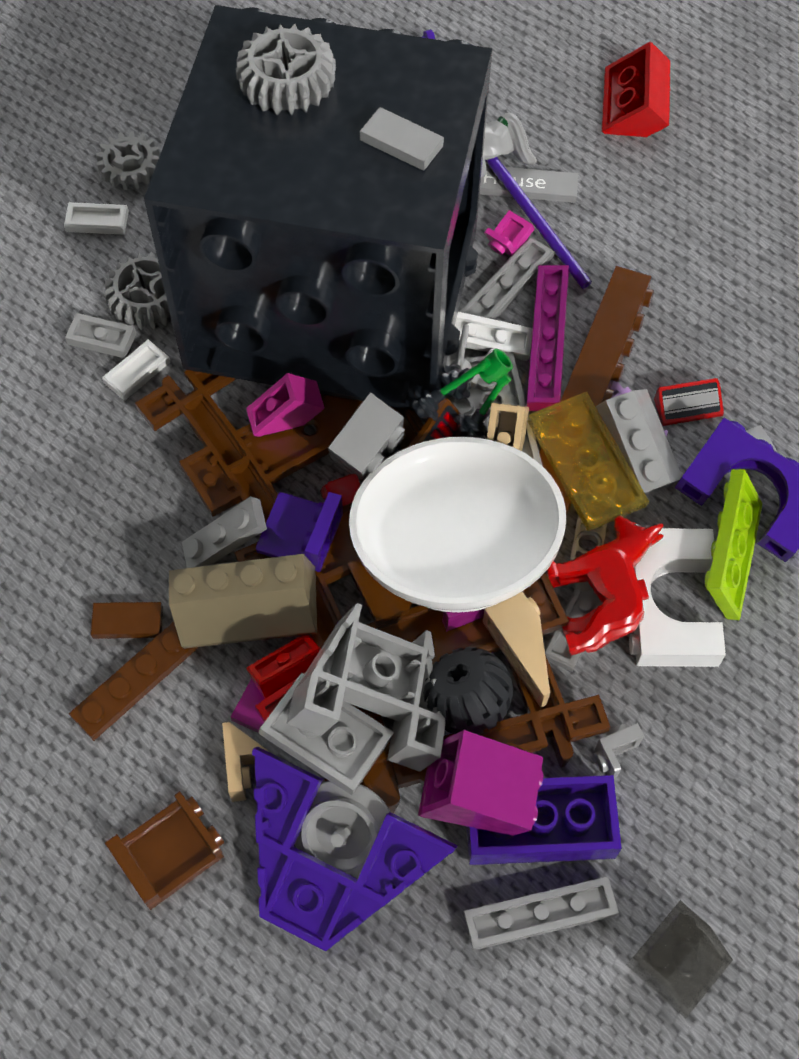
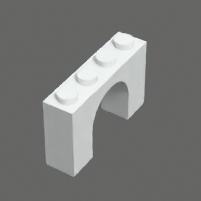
(660, 638)

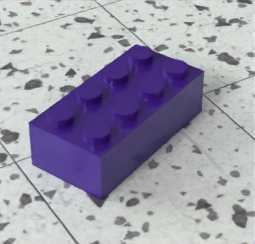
(572, 824)

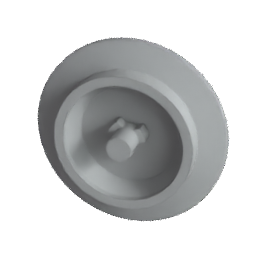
(342, 826)

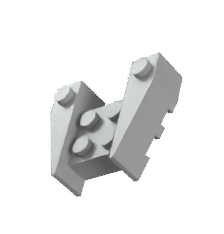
(376, 675)

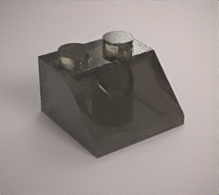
(681, 959)

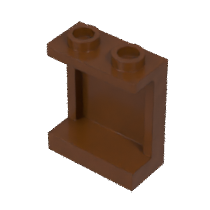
(167, 850)

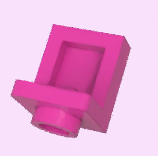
(509, 234)

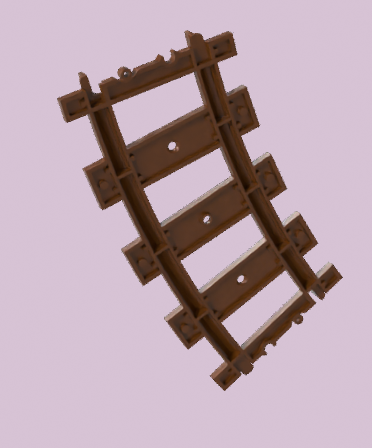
(247, 465)

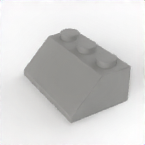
(640, 438)

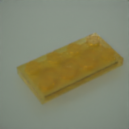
(587, 461)

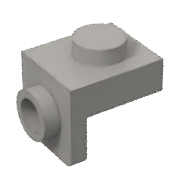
(616, 742)

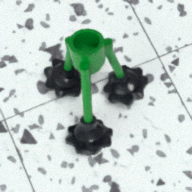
(456, 384)

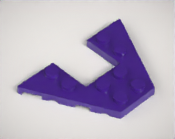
(310, 894)

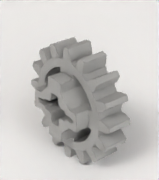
(128, 160)

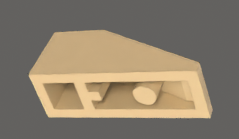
(518, 632)

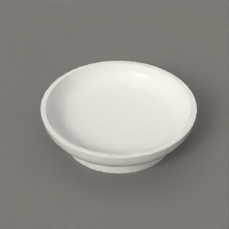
(457, 523)

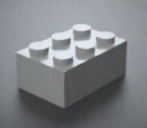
(367, 437)

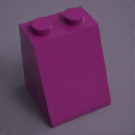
(482, 785)

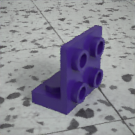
(301, 527)

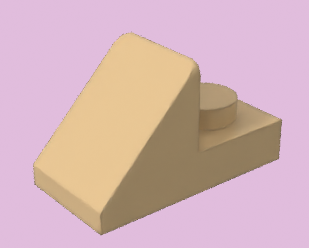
(238, 753)

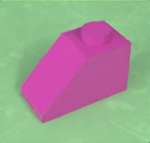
(285, 405)

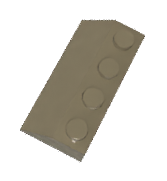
(244, 601)

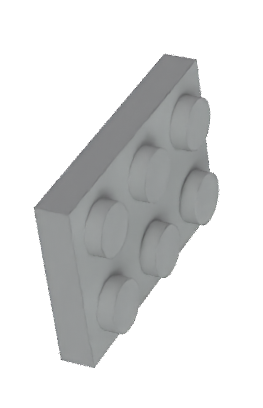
(341, 753)

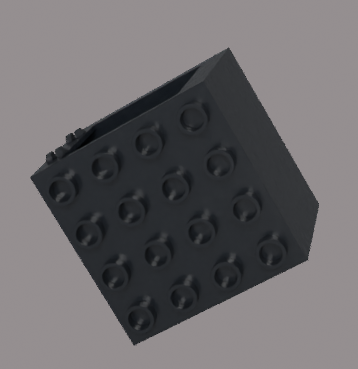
(301, 240)

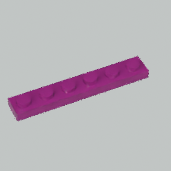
(548, 337)

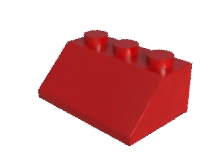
(637, 93)

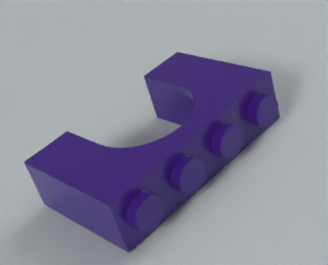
(734, 448)

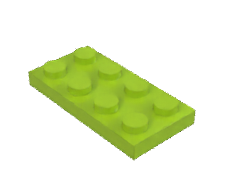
(734, 544)

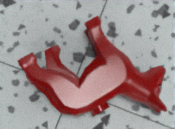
(613, 580)

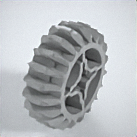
(263, 71)
(129, 299)

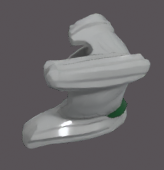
(505, 137)

